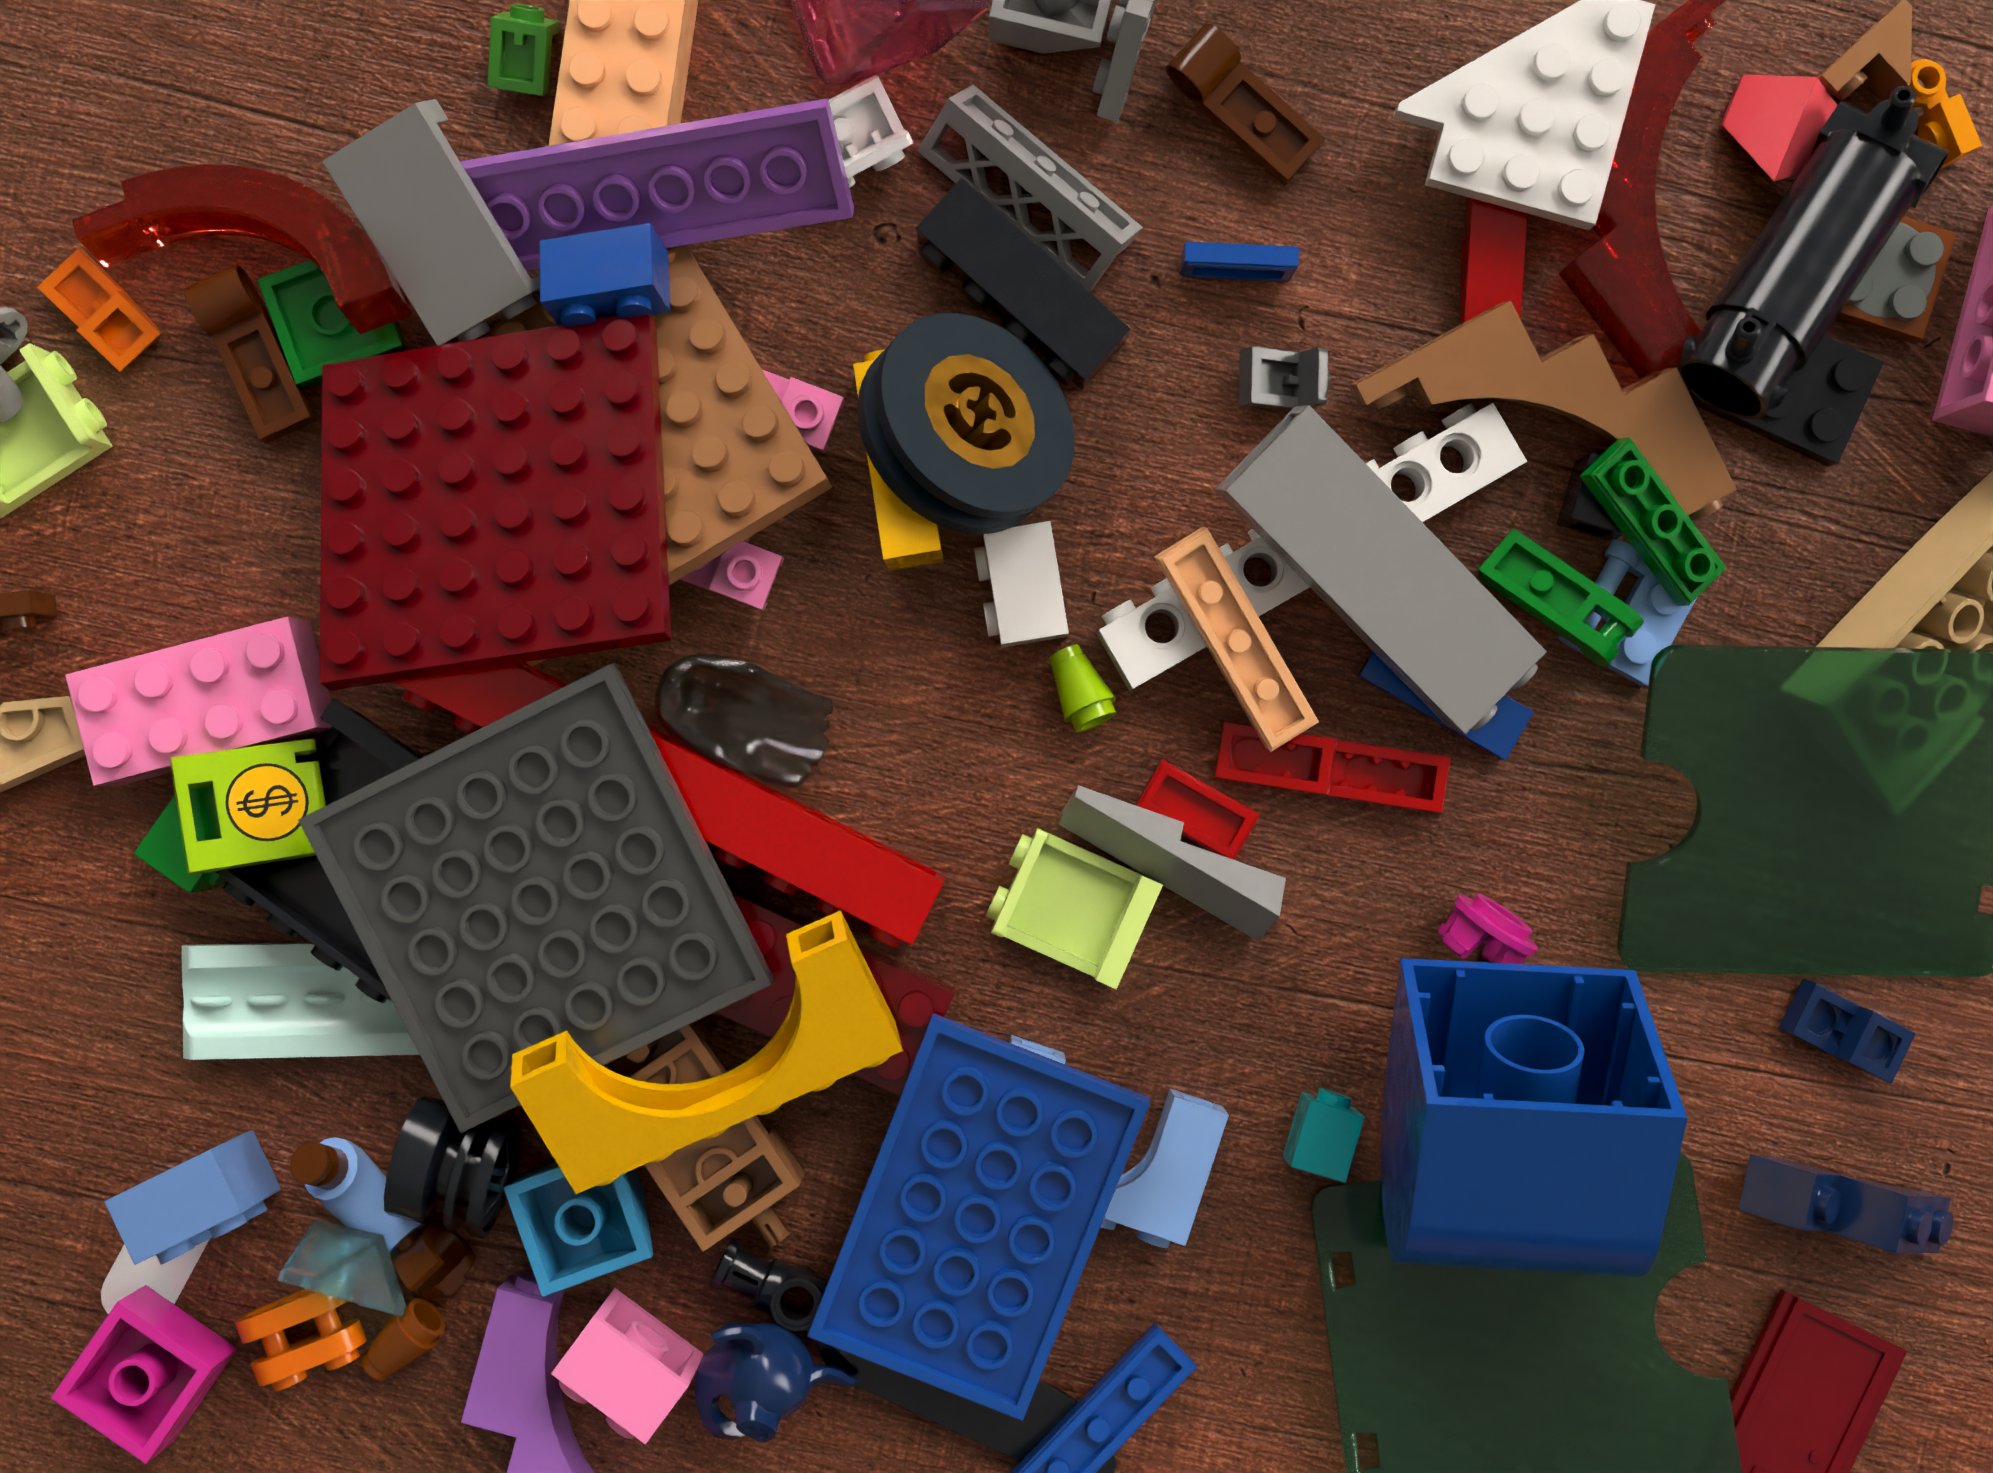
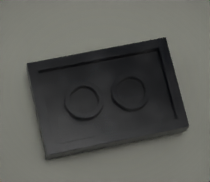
(1820, 404)

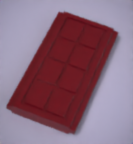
(1810, 1390)

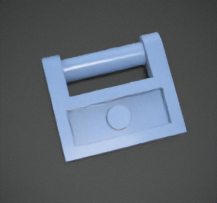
(1650, 600)

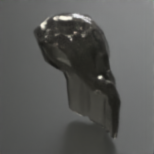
(744, 717)

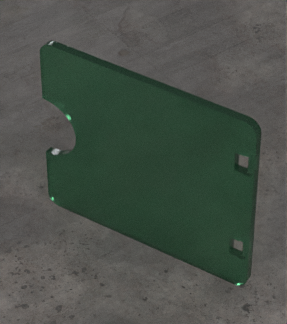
(1830, 813)
(1513, 1362)

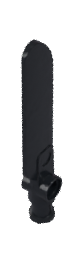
(1008, 1435)

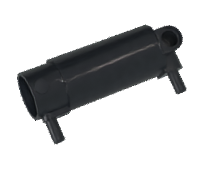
(1810, 256)

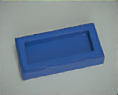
(1238, 261)

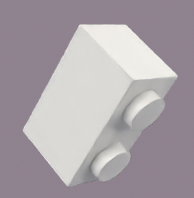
(1023, 585)

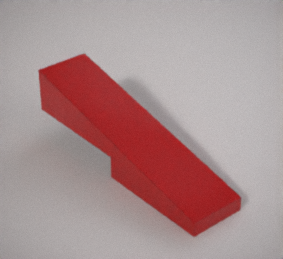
(1491, 258)
(1336, 769)

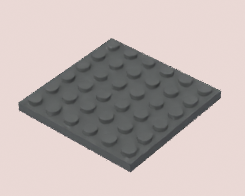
(537, 893)

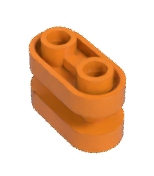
(287, 1362)

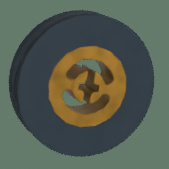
(919, 411)

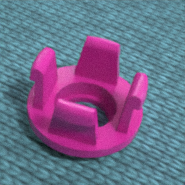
(1475, 920)

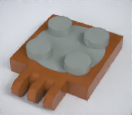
(1902, 282)

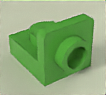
(521, 50)

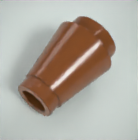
(403, 1339)

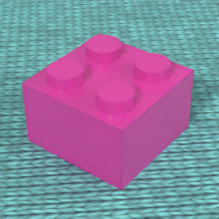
(144, 1373)

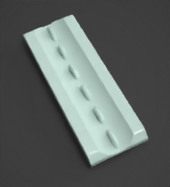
(280, 1005)

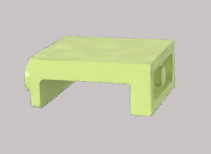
(49, 433)
(1073, 906)

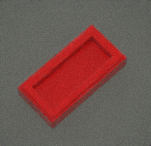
(1207, 814)

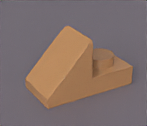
(1877, 58)

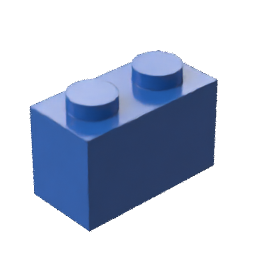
(604, 275)

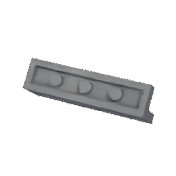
(1039, 172)

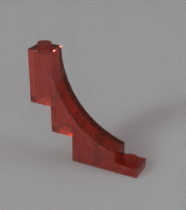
(1625, 273)

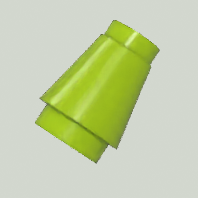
(1081, 690)

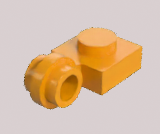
(1944, 118)

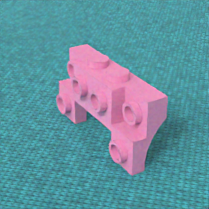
(746, 570)

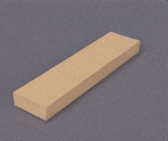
(1236, 638)

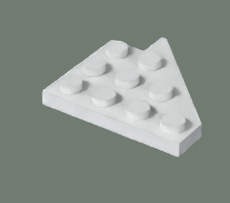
(1539, 113)

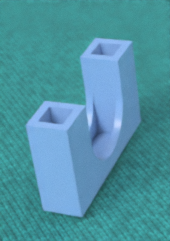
(1168, 1183)

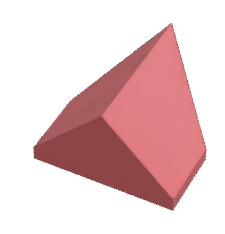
(1778, 120)

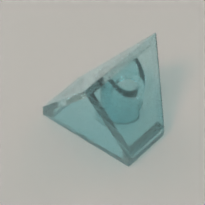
(345, 1266)

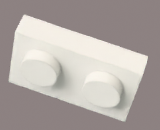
(868, 128)

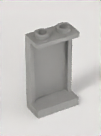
(432, 225)

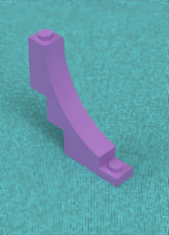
(515, 1384)

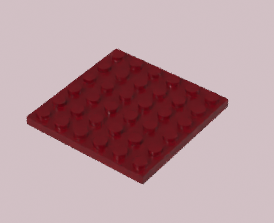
(492, 503)

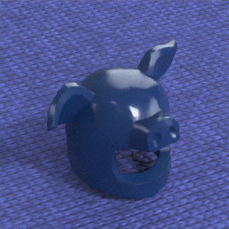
(763, 1374)

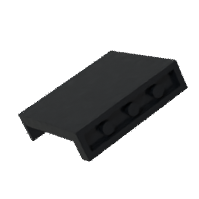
(298, 889)

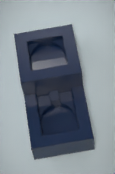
(1847, 1031)

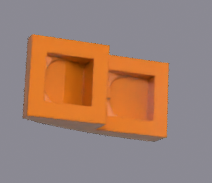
(100, 309)

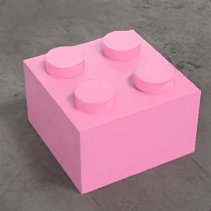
(628, 1367)

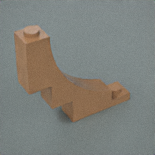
(1498, 361)

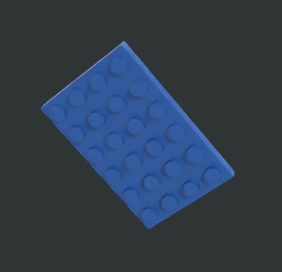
(978, 1216)

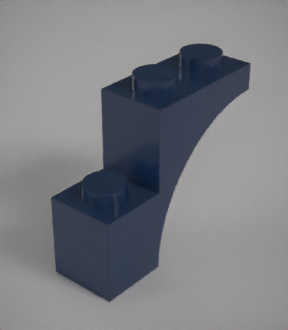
(1845, 1205)

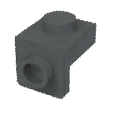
(1283, 378)

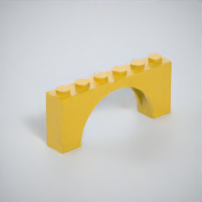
(612, 1124)

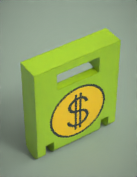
(256, 800)

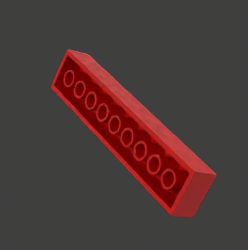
(732, 812)

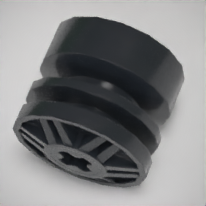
(461, 1169)

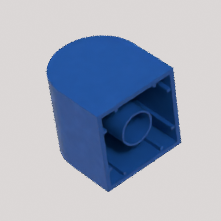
(1526, 1120)

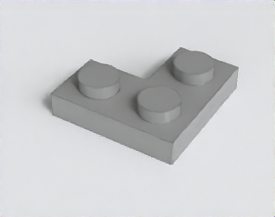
(1114, 76)

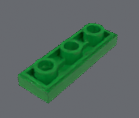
(1635, 501)

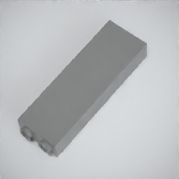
(1381, 570)

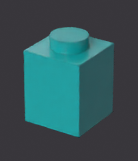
(1324, 1134)

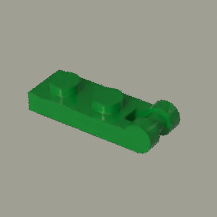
(1559, 596)

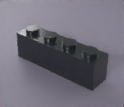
(1020, 284)

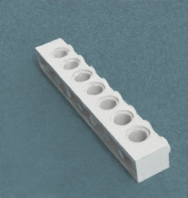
(1487, 455)

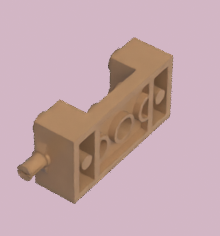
(719, 1179)

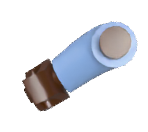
(353, 1192)

